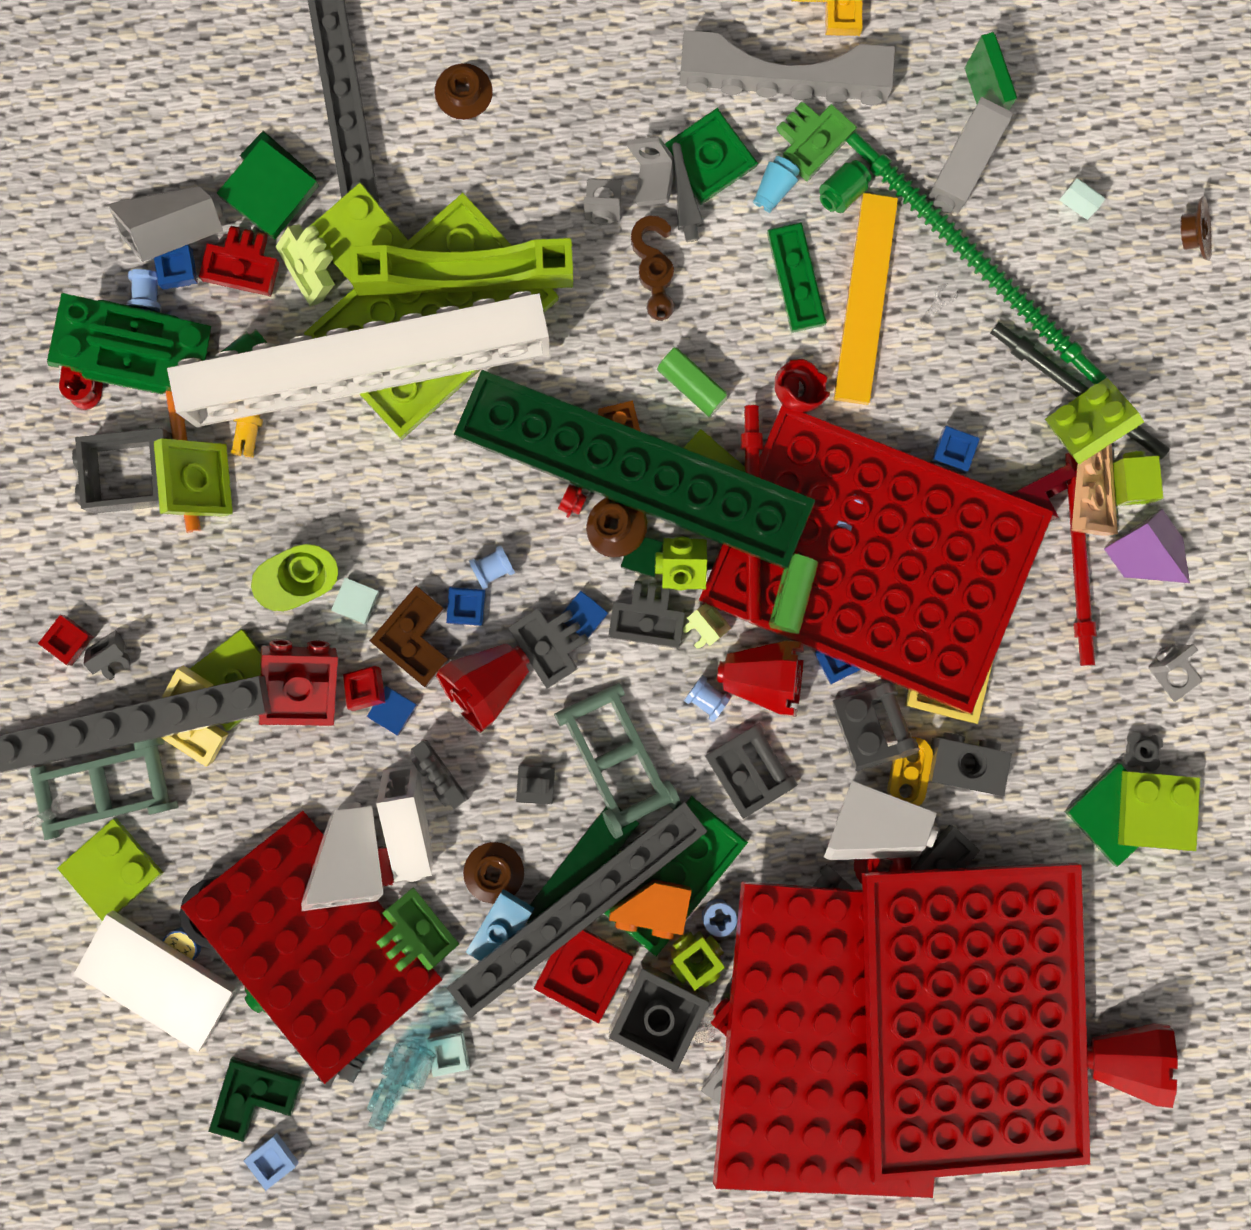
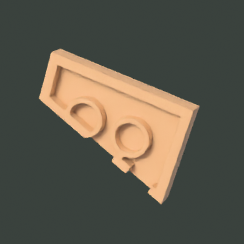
(1095, 495)

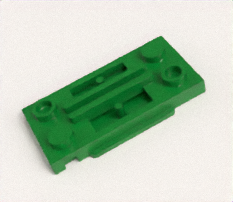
(123, 343)

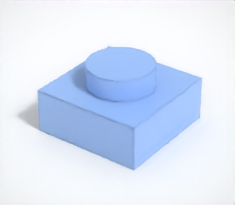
(271, 1161)

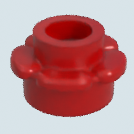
(572, 500)

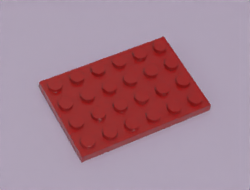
(310, 968)

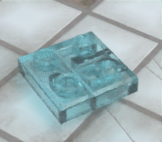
(405, 1066)

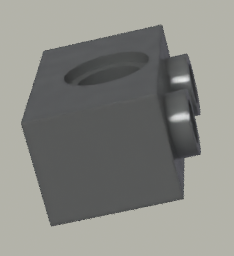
(990, 766)

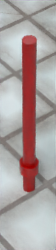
(751, 443)
(1084, 628)

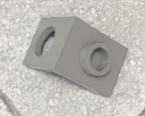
(655, 171)
(602, 210)
(1170, 658)

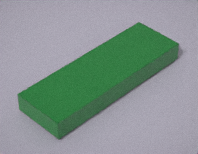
(796, 277)

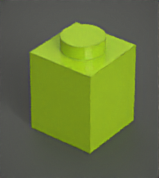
(1137, 479)

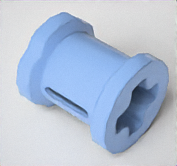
(144, 289)
(491, 567)
(707, 698)
(728, 923)

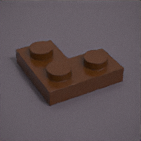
(403, 637)

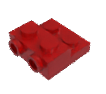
(299, 683)

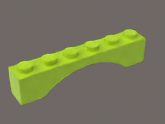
(410, 271)

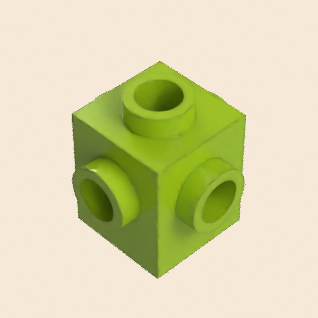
(682, 563)
(700, 973)

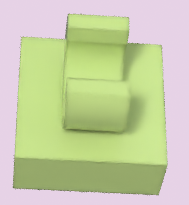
(708, 623)

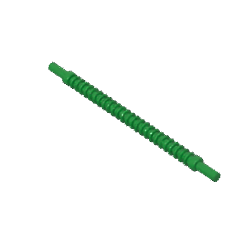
(881, 166)

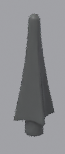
(687, 210)

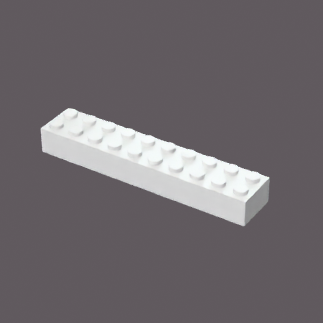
(359, 360)

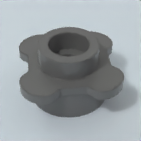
(1133, 751)

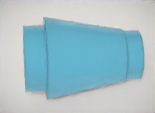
(776, 183)

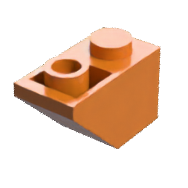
(656, 907)

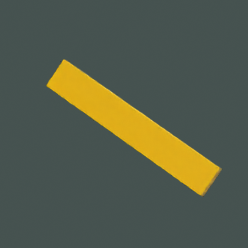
(865, 299)

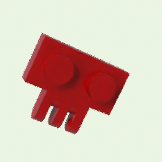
(240, 263)

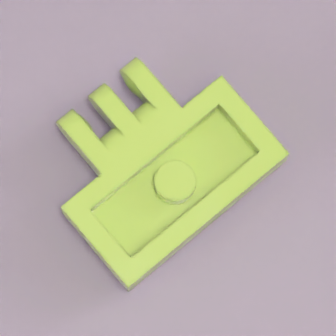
(307, 261)

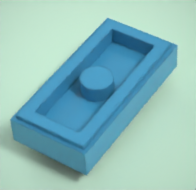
(503, 921)

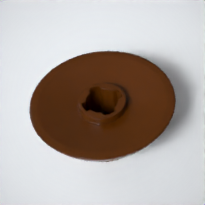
(463, 104)
(1197, 229)
(624, 539)
(499, 856)

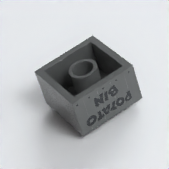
(658, 1016)

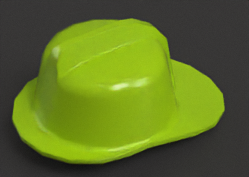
(294, 577)

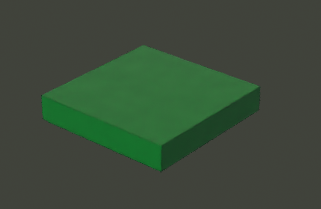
(989, 73)
(712, 155)
(268, 189)
(1099, 815)

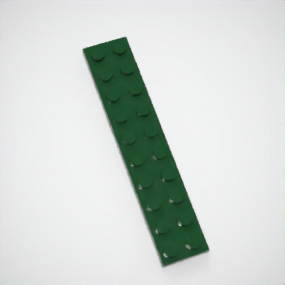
(635, 469)

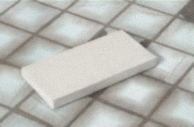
(155, 980)

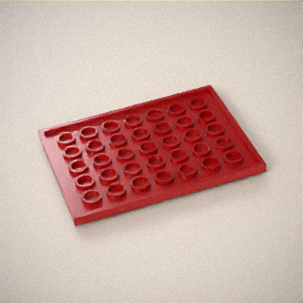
(918, 578)
(975, 1020)
(798, 1049)

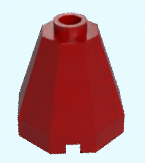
(765, 676)
(484, 682)
(1137, 1062)

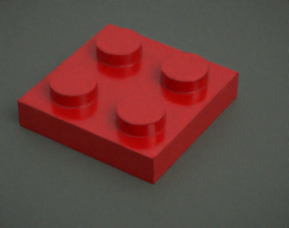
(584, 974)

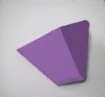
(1151, 551)

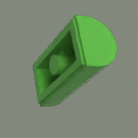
(692, 382)
(793, 594)

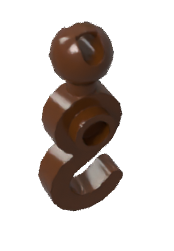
(655, 268)

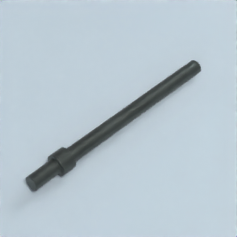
(1024, 349)

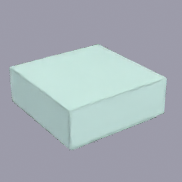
(1082, 199)
(355, 601)
(450, 1053)

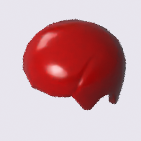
(787, 385)

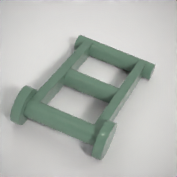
(145, 749)
(664, 790)

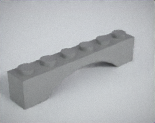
(715, 63)

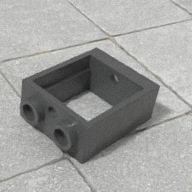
(86, 462)

